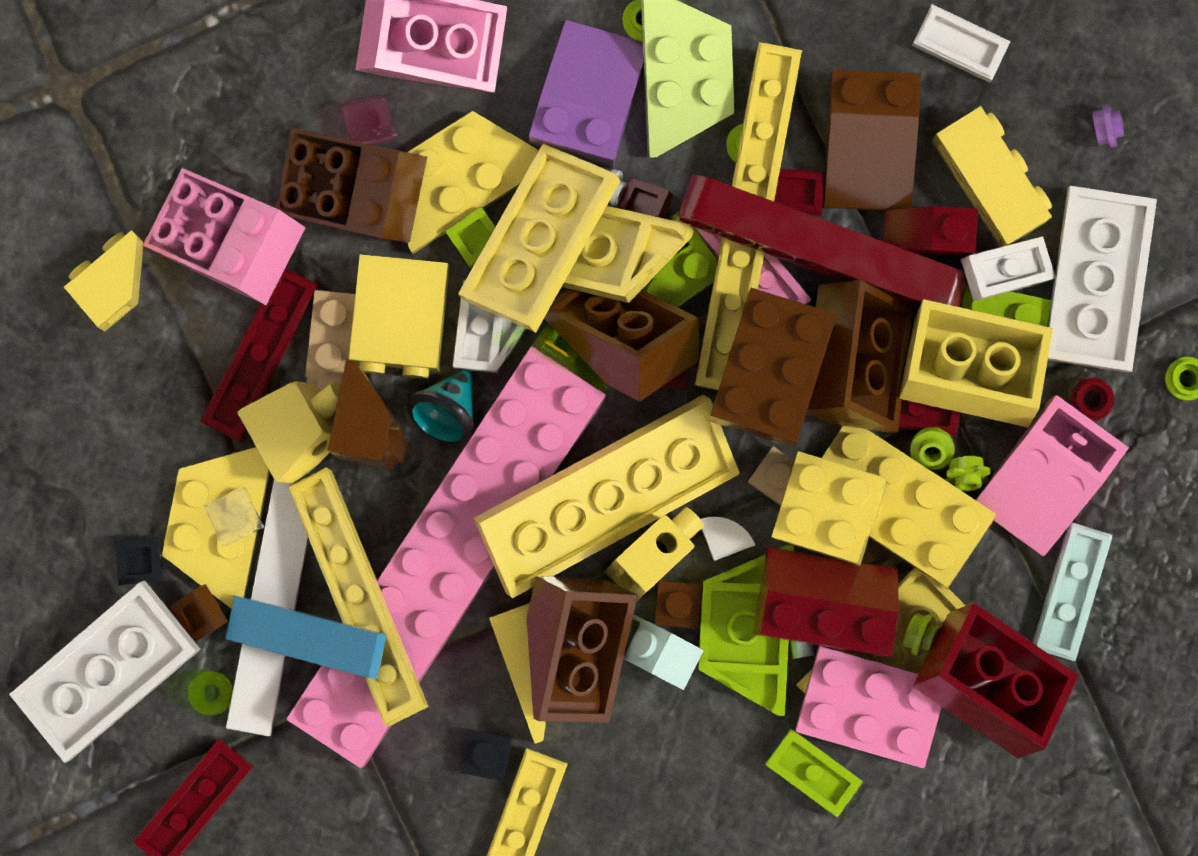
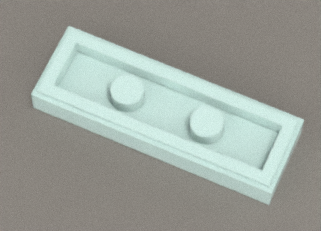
(1072, 591)

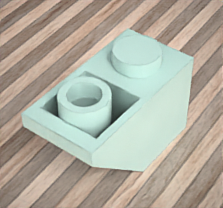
(661, 652)

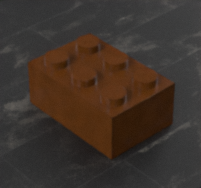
(772, 367)

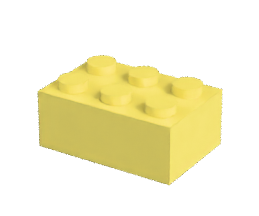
(976, 363)

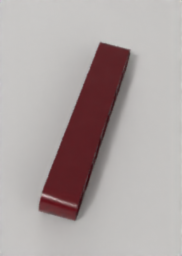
(817, 243)

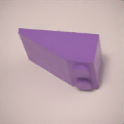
(588, 93)

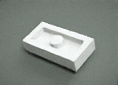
(1008, 268)

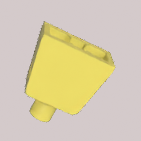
(292, 428)
(644, 563)

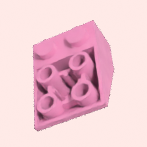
(224, 235)
(1051, 474)

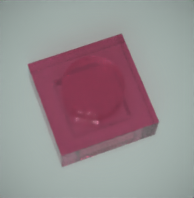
(369, 119)

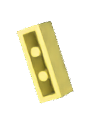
(993, 177)

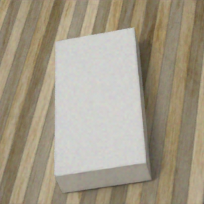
(961, 43)

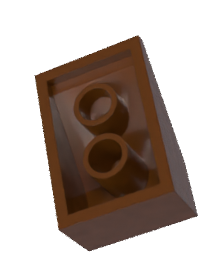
(871, 139)
(630, 343)
(577, 647)

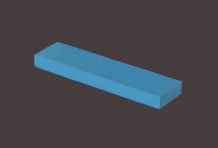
(306, 637)

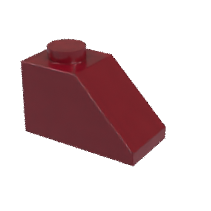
(932, 230)

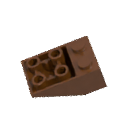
(351, 185)

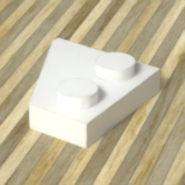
(483, 339)

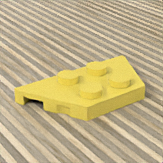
(466, 170)
(625, 253)
(190, 536)

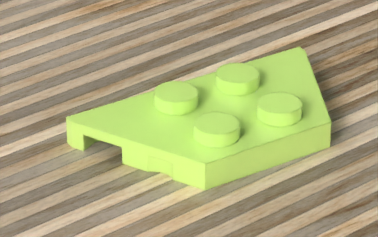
(684, 72)

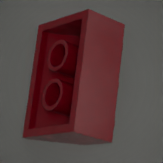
(828, 602)

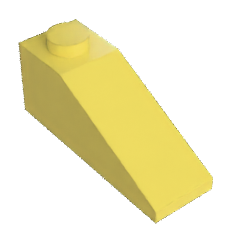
(512, 638)

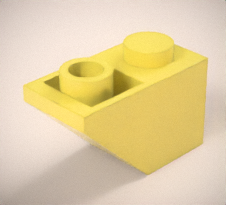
(111, 282)

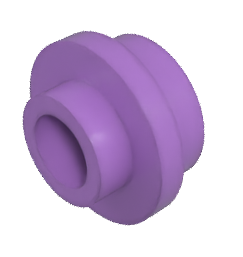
(1108, 126)

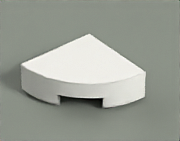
(725, 537)

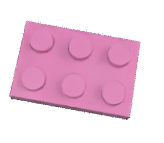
(868, 708)

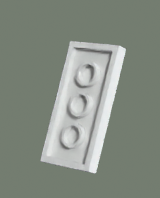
(1100, 278)
(104, 671)

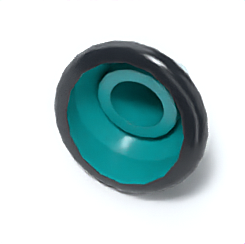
(445, 409)

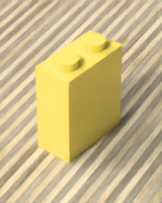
(399, 315)

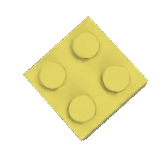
(829, 508)

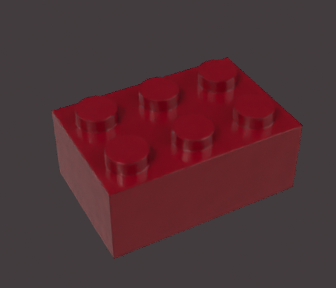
(996, 680)

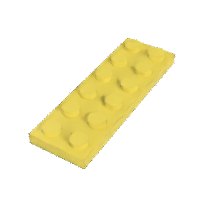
(606, 496)

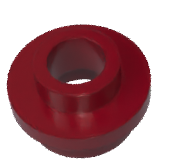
(1104, 394)

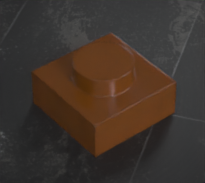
(678, 605)
(199, 613)

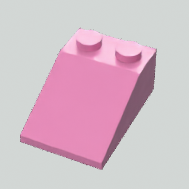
(433, 41)

